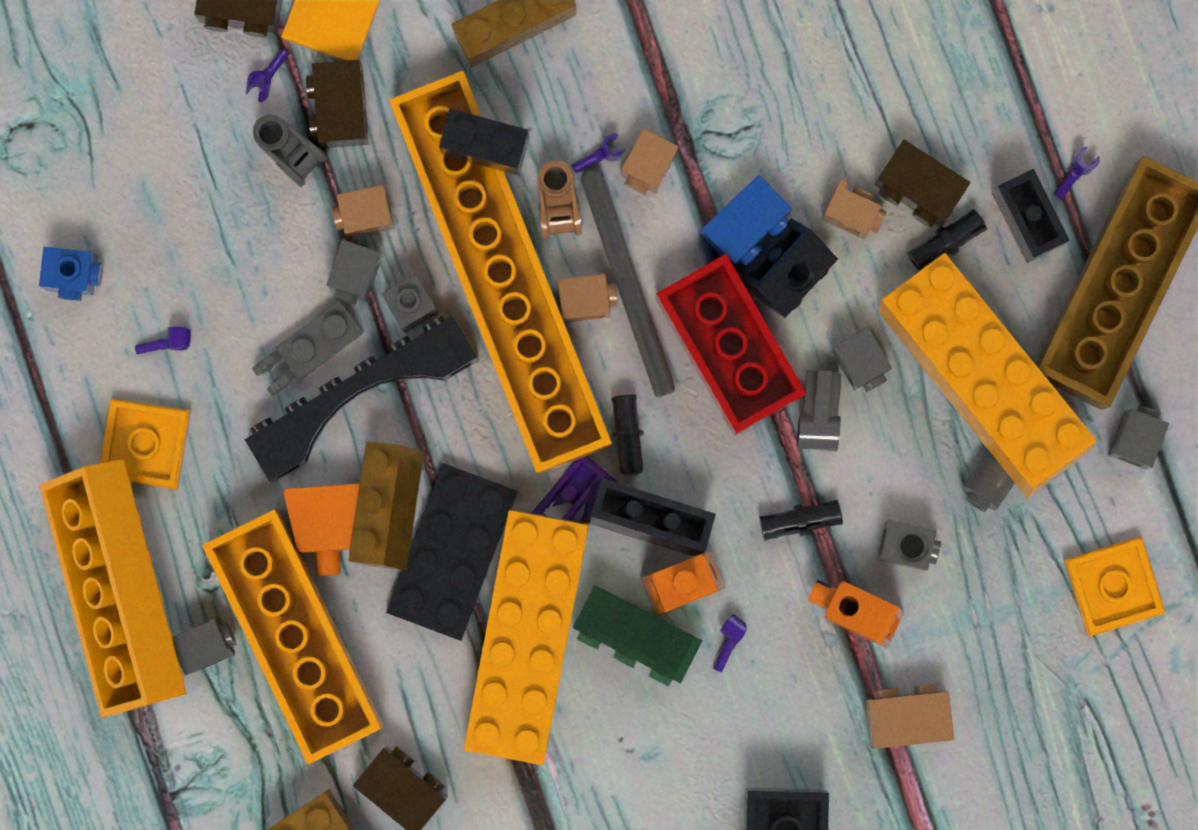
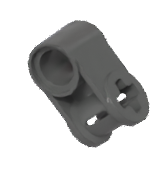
(289, 150)

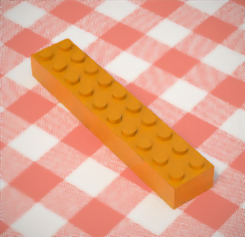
(503, 283)

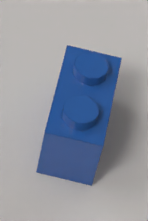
(747, 221)

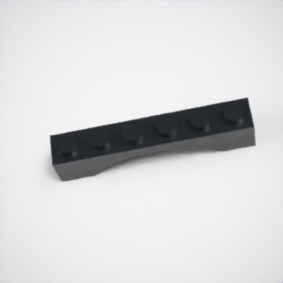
(290, 440)

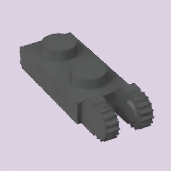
(311, 346)

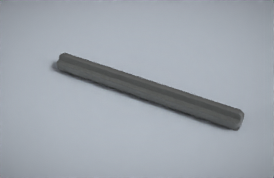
(627, 283)

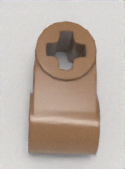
(558, 203)

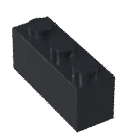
(648, 517)

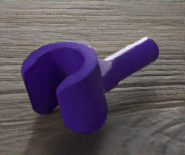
(263, 78)
(599, 155)
(1078, 169)
(177, 339)
(735, 630)

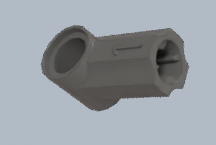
(820, 421)

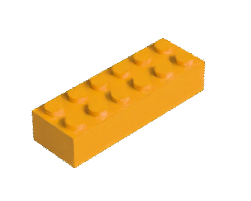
(986, 375)
(112, 588)
(293, 636)
(526, 637)

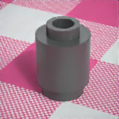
(988, 485)

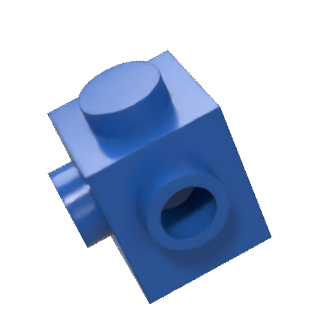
(70, 272)

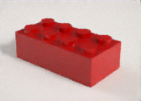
(730, 345)

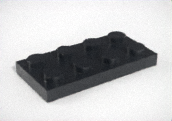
(452, 552)

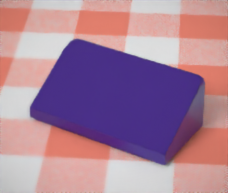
(574, 488)

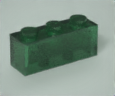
(636, 636)

